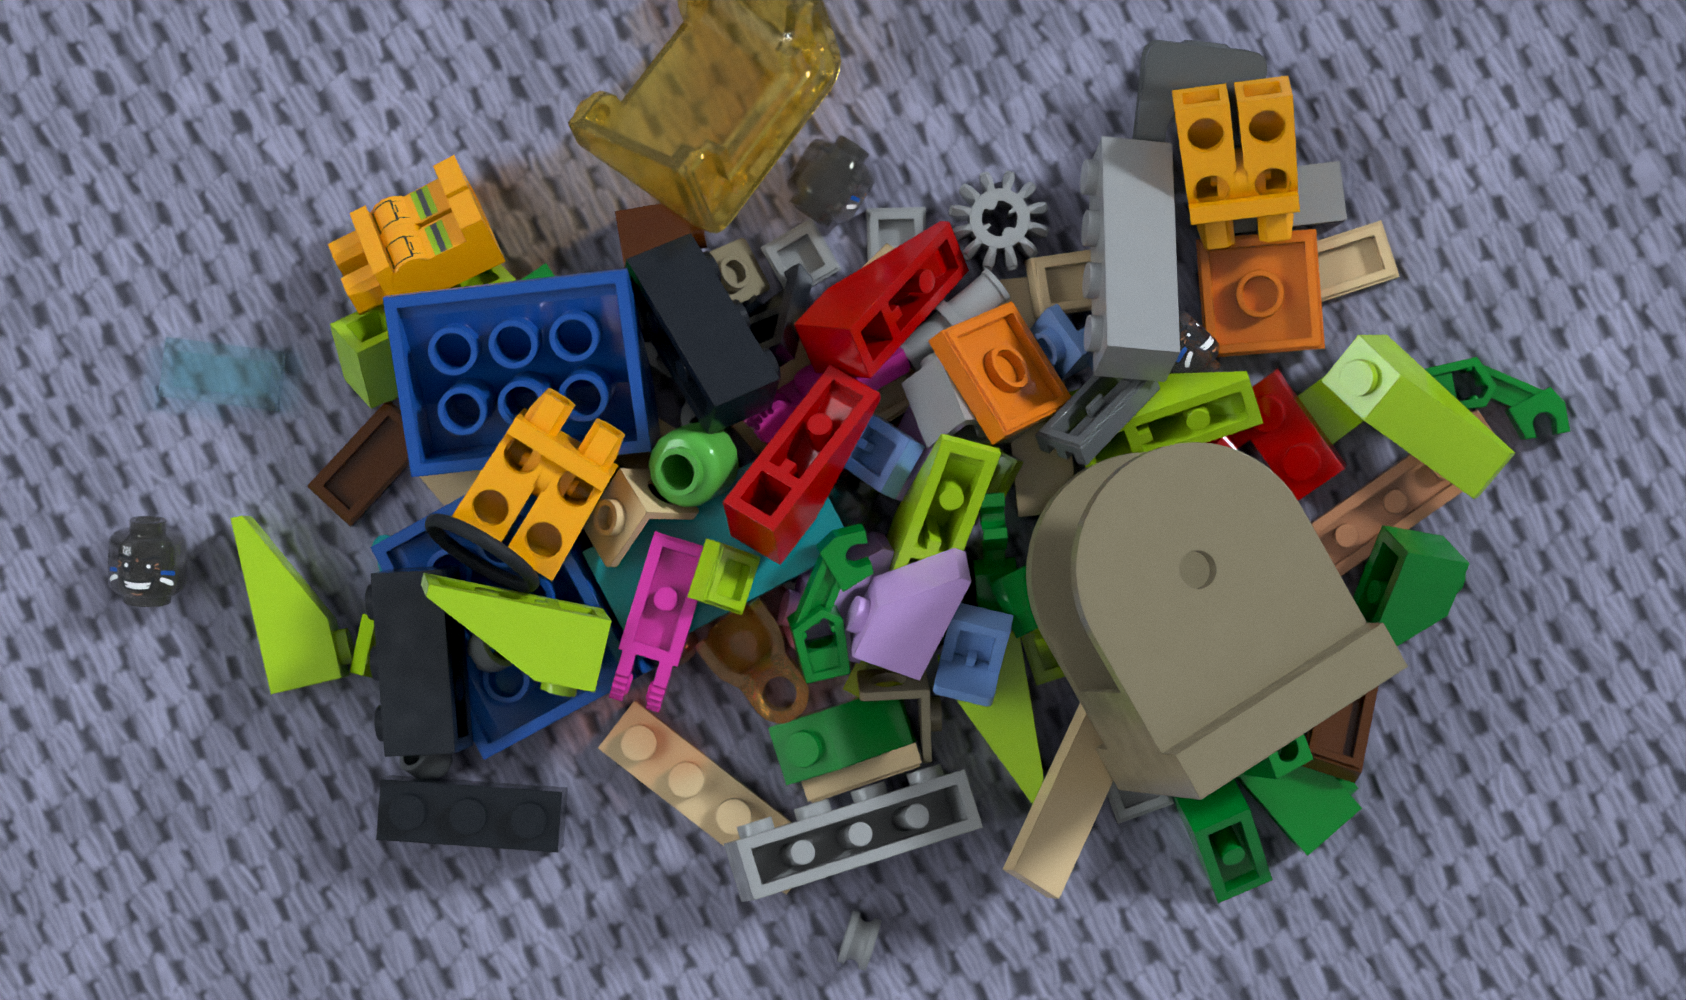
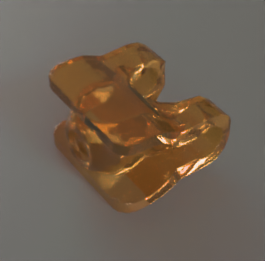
(749, 653)

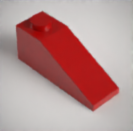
(880, 305)
(800, 466)

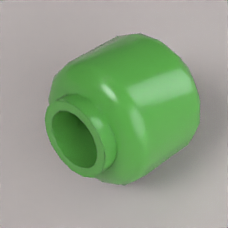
(693, 465)

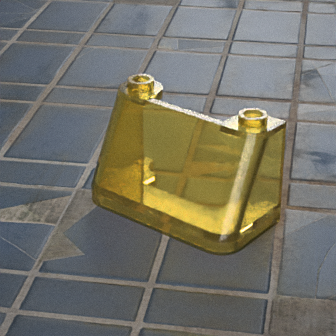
(716, 104)

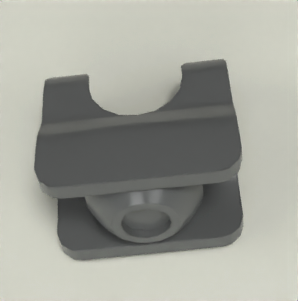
(1188, 65)

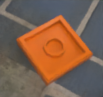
(1262, 295)
(1000, 372)

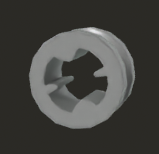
(859, 940)

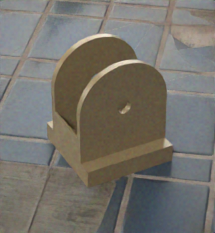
(1196, 615)

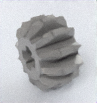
(1011, 237)

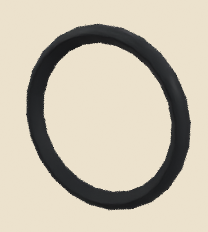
(437, 522)

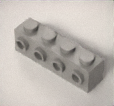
(1131, 259)
(853, 835)

